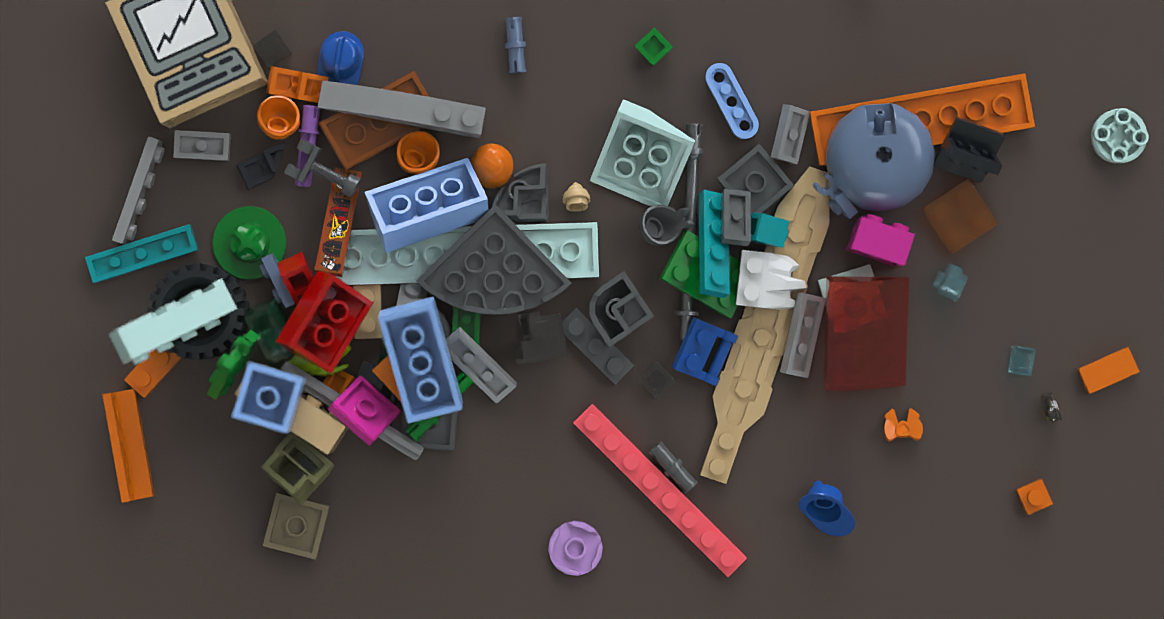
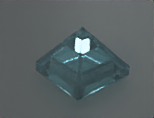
(1021, 360)

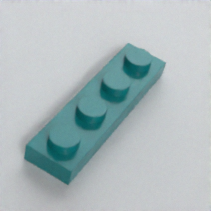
(142, 253)
(712, 253)

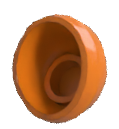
(278, 117)
(417, 152)
(492, 165)

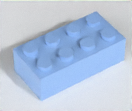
(420, 359)

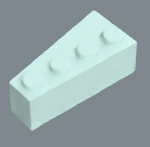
(172, 322)

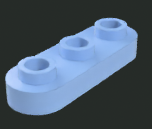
(730, 88)

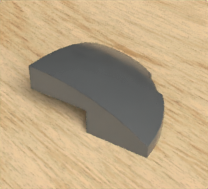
(526, 196)

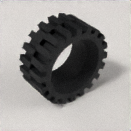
(187, 276)

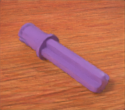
(309, 132)

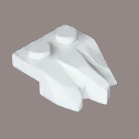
(767, 280)

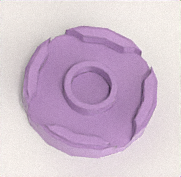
(575, 548)

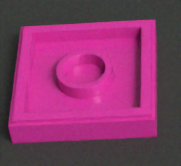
(364, 410)

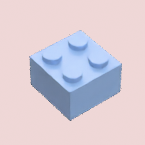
(269, 397)

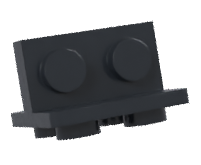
(970, 150)

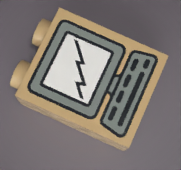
(187, 54)

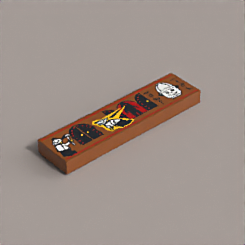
(337, 228)

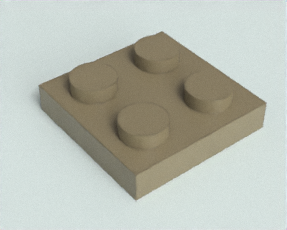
(296, 526)

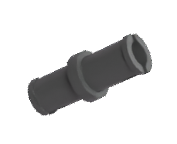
(673, 467)

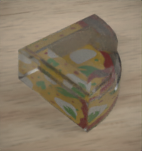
(1050, 407)

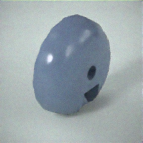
(880, 156)

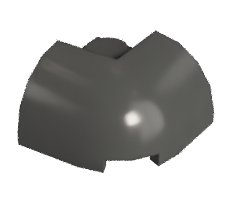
(618, 309)

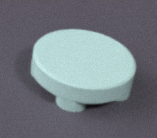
(1119, 136)

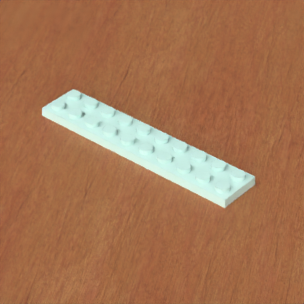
(567, 245)

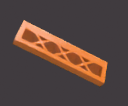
(128, 445)

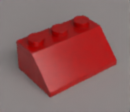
(324, 321)

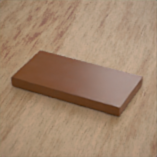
(360, 137)

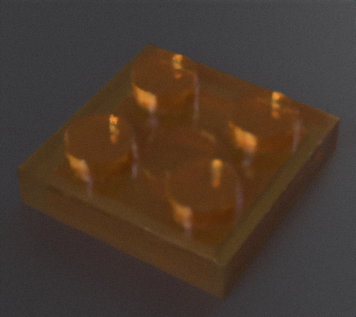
(959, 216)

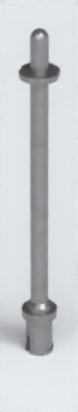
(695, 132)

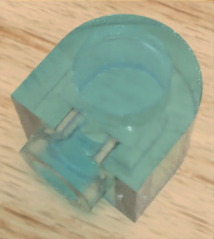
(951, 282)

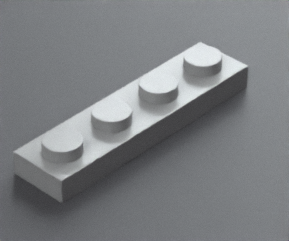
(135, 201)

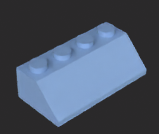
(427, 204)

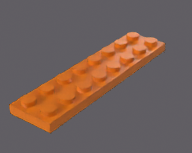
(993, 103)

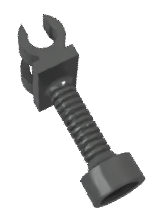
(348, 184)

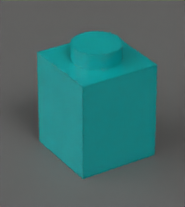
(768, 230)

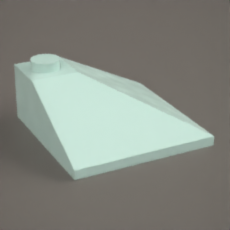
(642, 156)

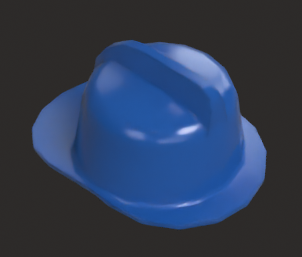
(341, 58)
(826, 510)

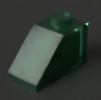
(268, 322)

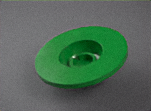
(245, 238)

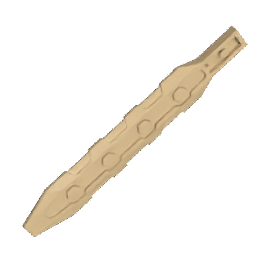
(763, 332)

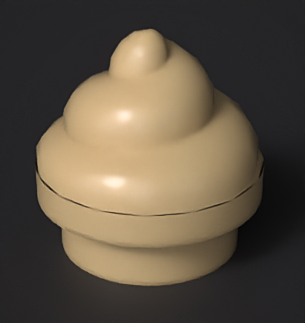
(576, 198)

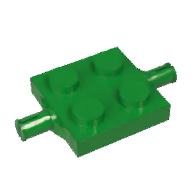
(231, 364)

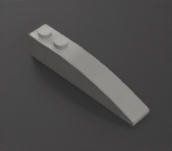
(403, 108)

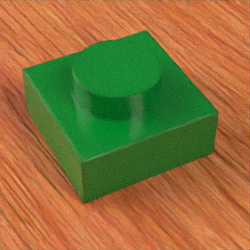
(653, 47)

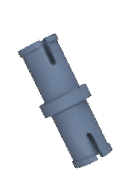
(515, 44)

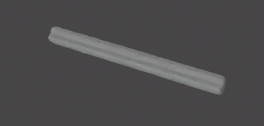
(328, 396)

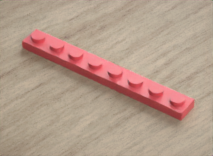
(660, 490)

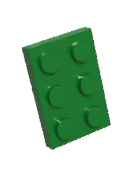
(684, 274)

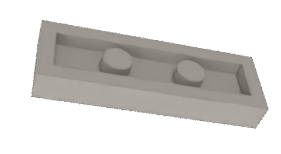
(802, 335)
(479, 366)

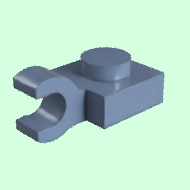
(838, 201)

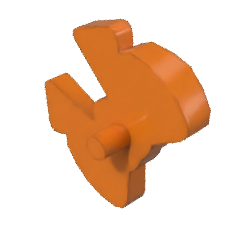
(912, 428)

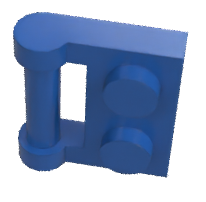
(697, 347)

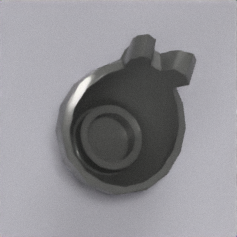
(663, 224)

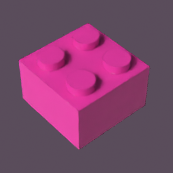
(880, 241)

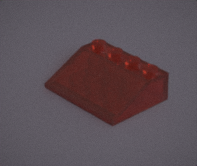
(865, 332)

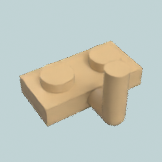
(370, 326)

